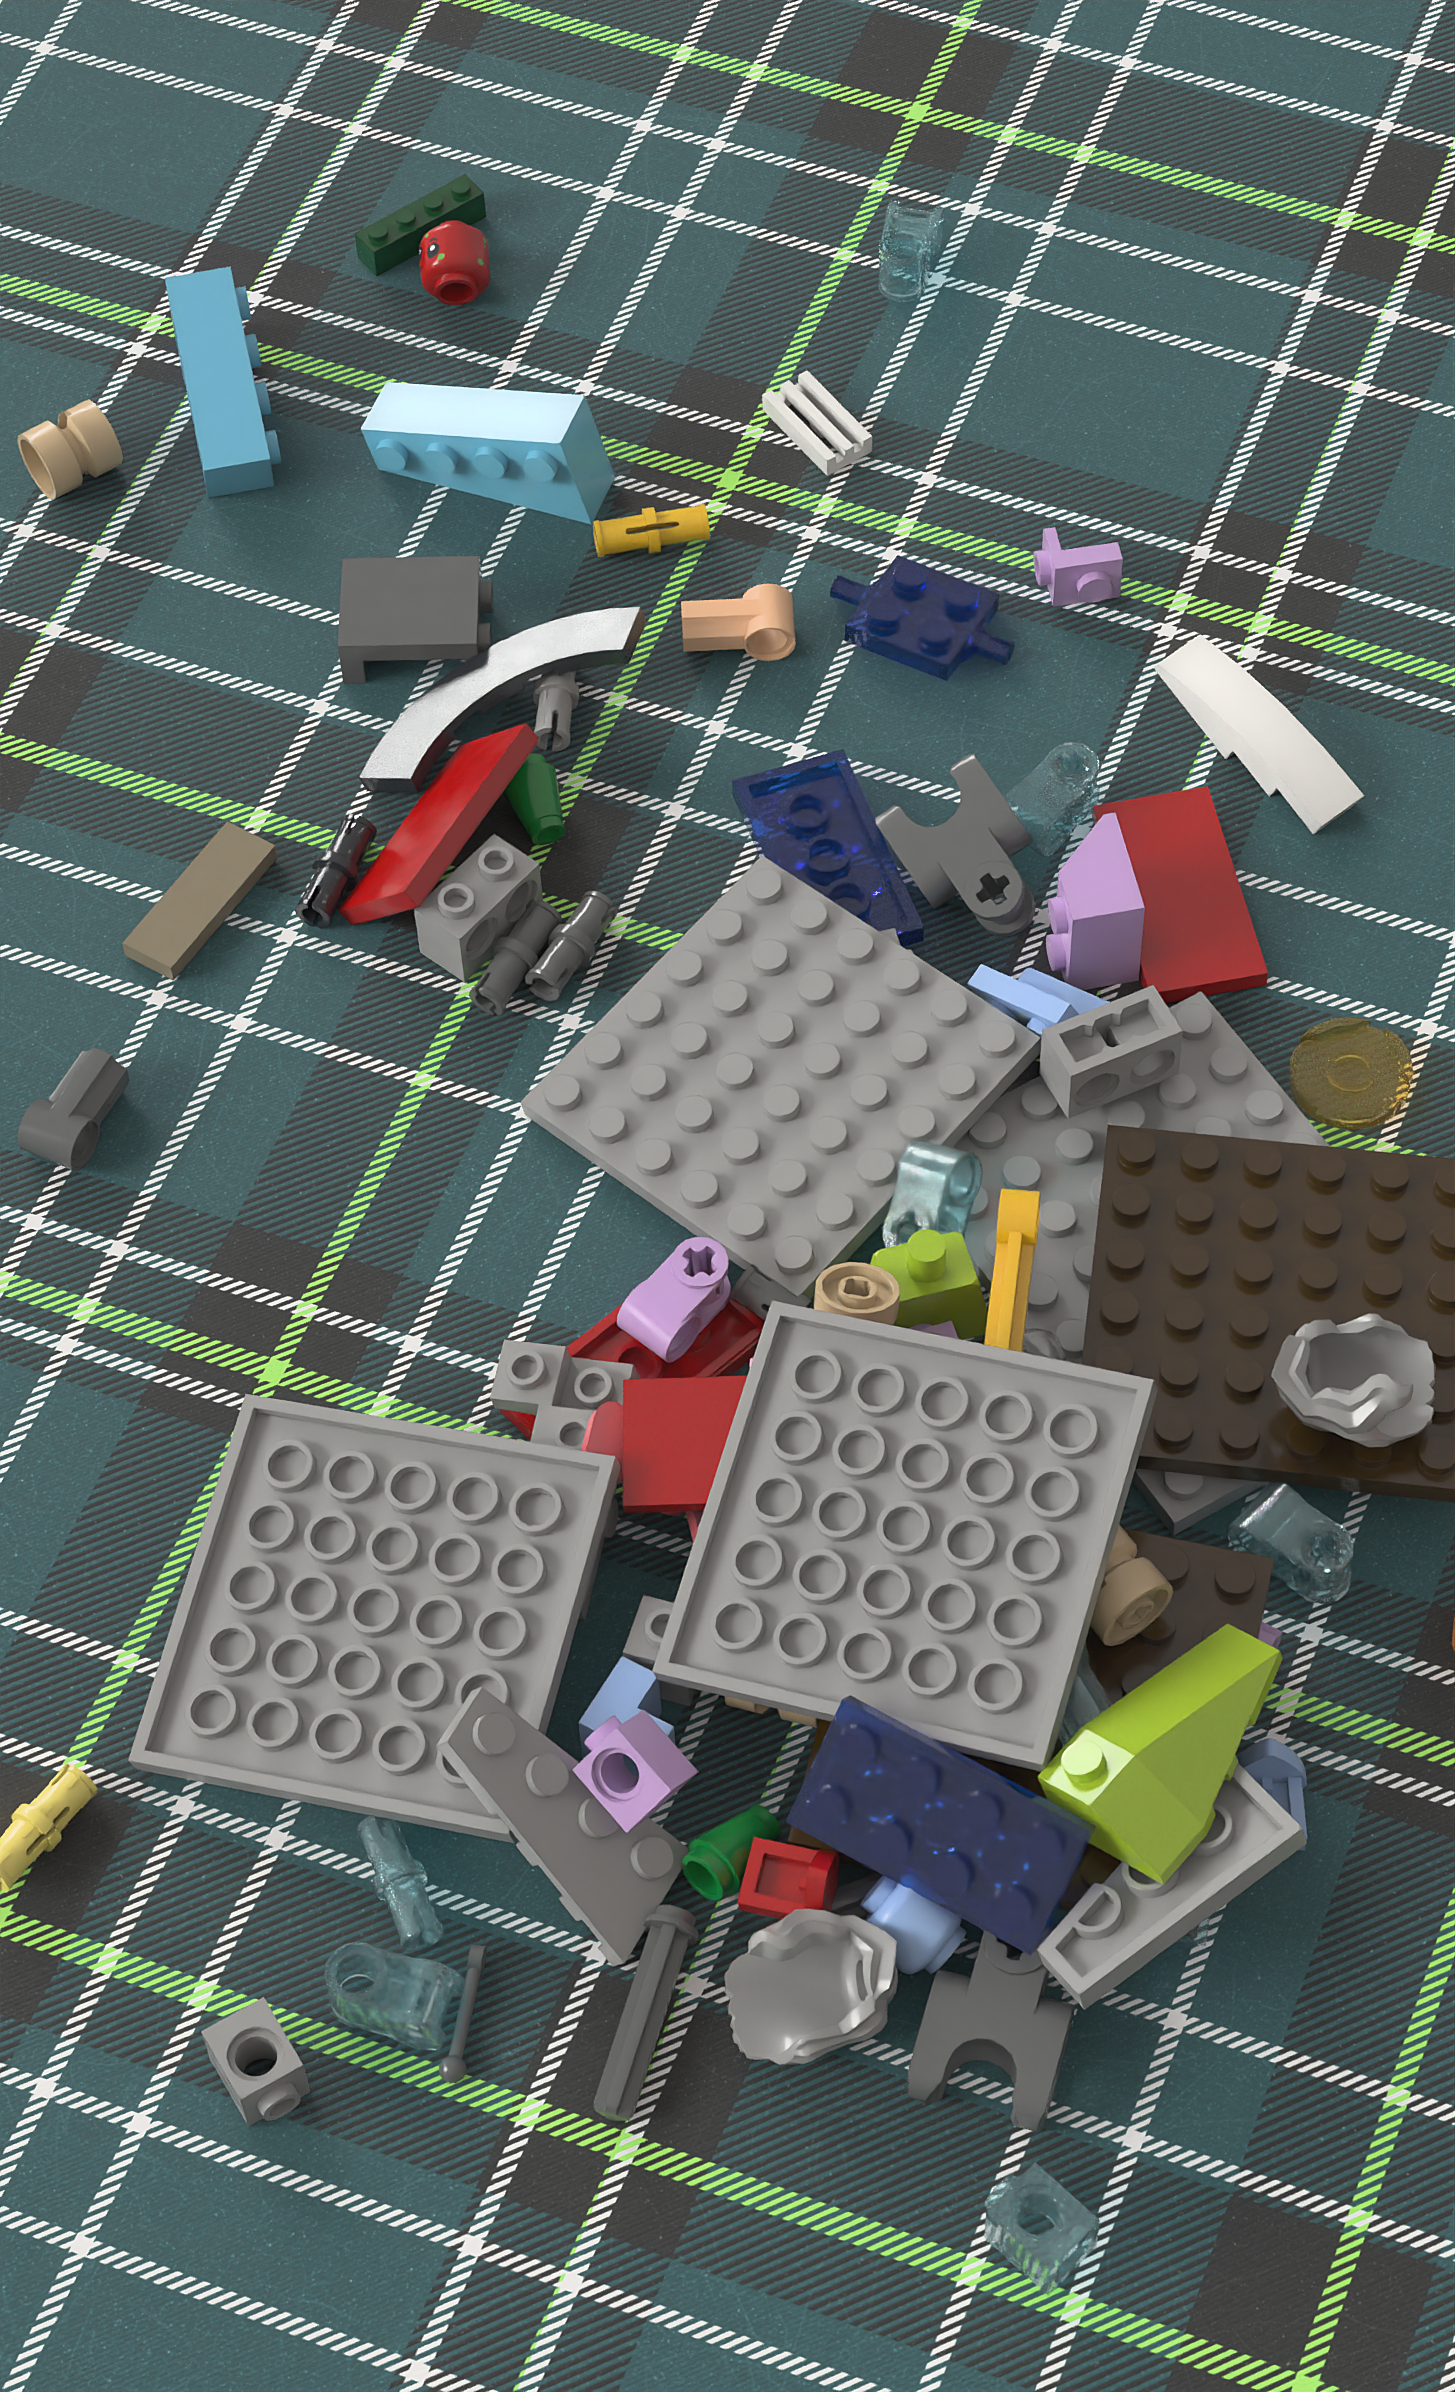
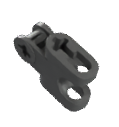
(968, 852)
(995, 2019)

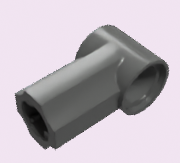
(69, 1122)

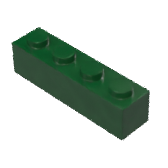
(400, 233)

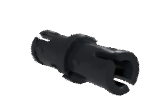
(336, 871)

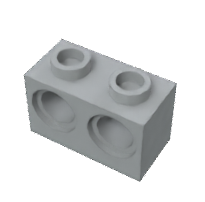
(477, 907)
(1110, 1051)

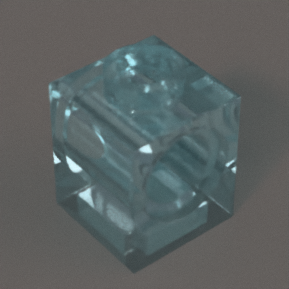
(1048, 2256)

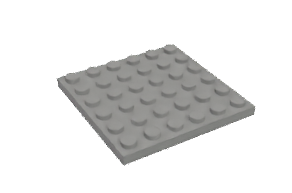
(780, 1076)
(908, 1532)
(358, 1599)

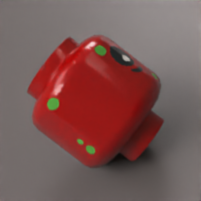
(454, 263)

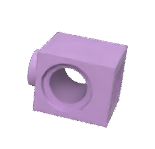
(658, 1760)

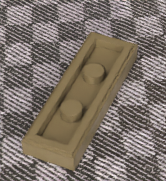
(200, 900)

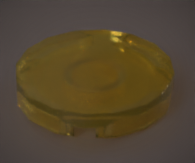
(1350, 1073)

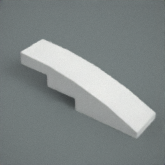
(1260, 730)

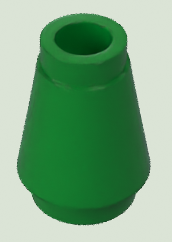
(536, 800)
(720, 1856)

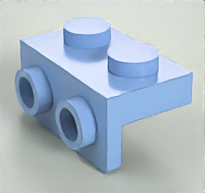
(1034, 998)

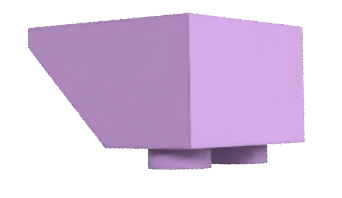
(1097, 912)

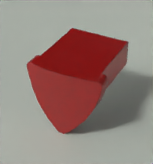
(788, 1879)

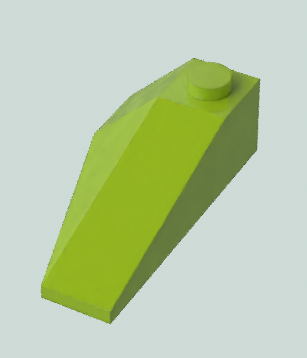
(1162, 1753)

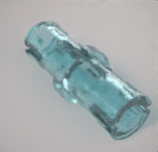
(400, 1882)

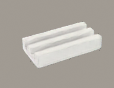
(826, 418)

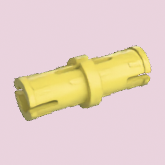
(39, 1824)

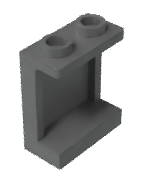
(411, 611)

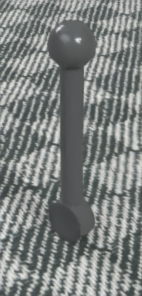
(453, 2068)

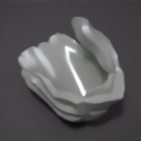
(1358, 1379)
(810, 1986)

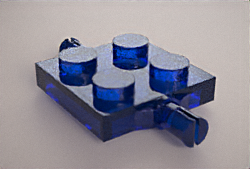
(922, 618)

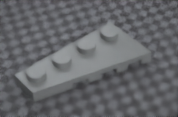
(529, 1781)
(1137, 1918)

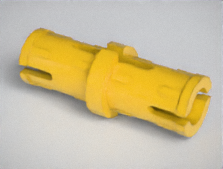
(689, 525)

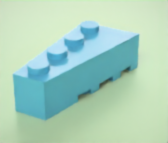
(220, 381)
(494, 444)

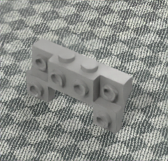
(563, 1397)

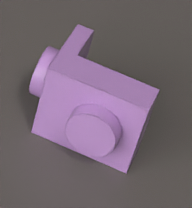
(1078, 573)

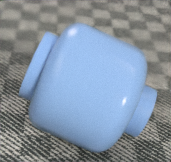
(922, 1929)

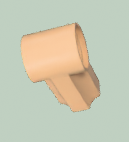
(757, 622)

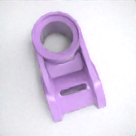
(678, 1298)

